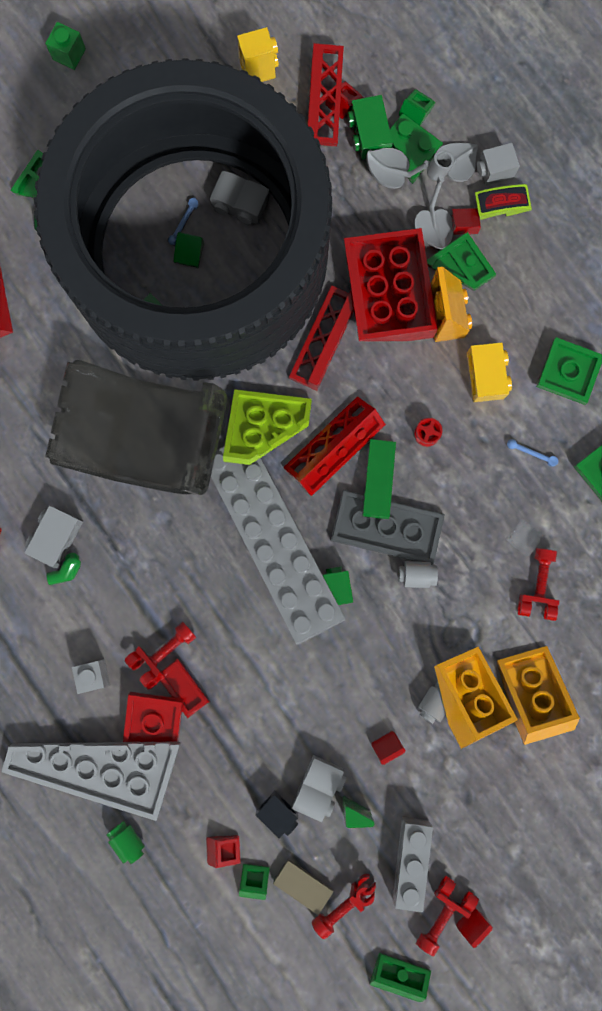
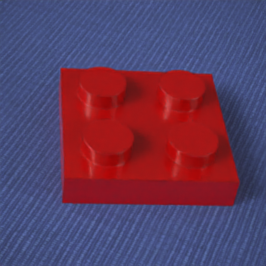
(152, 718)

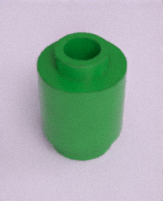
(125, 843)

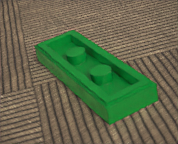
(379, 479)

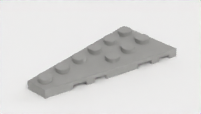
(109, 773)

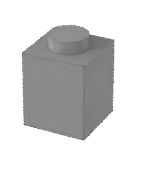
(498, 163)
(90, 676)

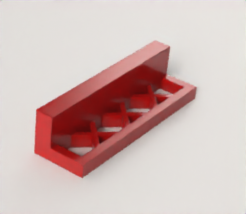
(316, 86)
(330, 346)
(338, 447)

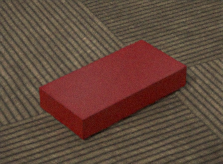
(182, 686)

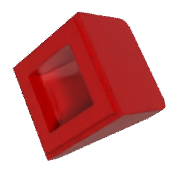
(348, 94)
(465, 221)
(388, 747)
(223, 851)
(474, 928)

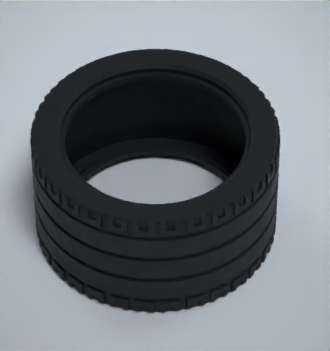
(168, 117)

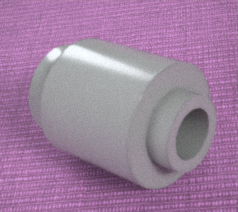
(418, 574)
(432, 705)

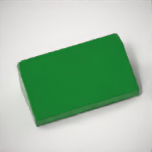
(356, 815)
(400, 978)

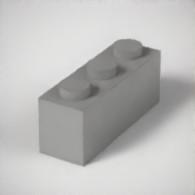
(412, 864)

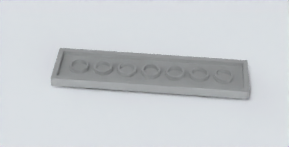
(276, 548)

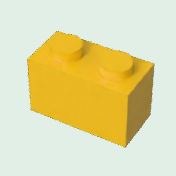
(258, 54)
(488, 372)

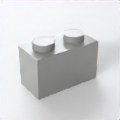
(52, 536)

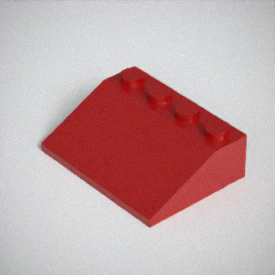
(391, 286)

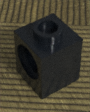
(277, 815)

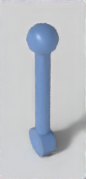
(193, 204)
(551, 461)

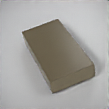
(303, 886)

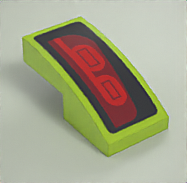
(502, 200)

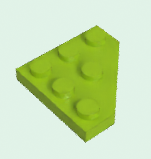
(262, 423)

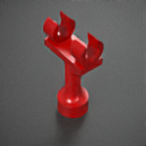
(545, 558)
(137, 658)
(324, 924)
(428, 941)

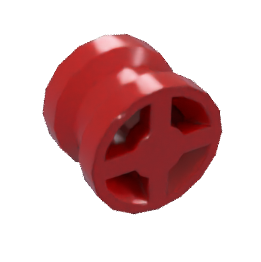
(430, 427)

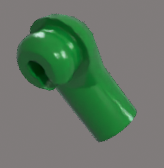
(67, 572)

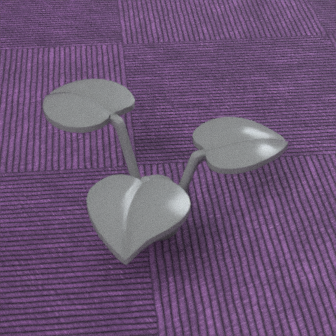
(454, 160)

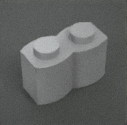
(239, 198)
(318, 788)

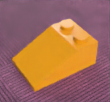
(450, 306)
(537, 695)
(472, 698)

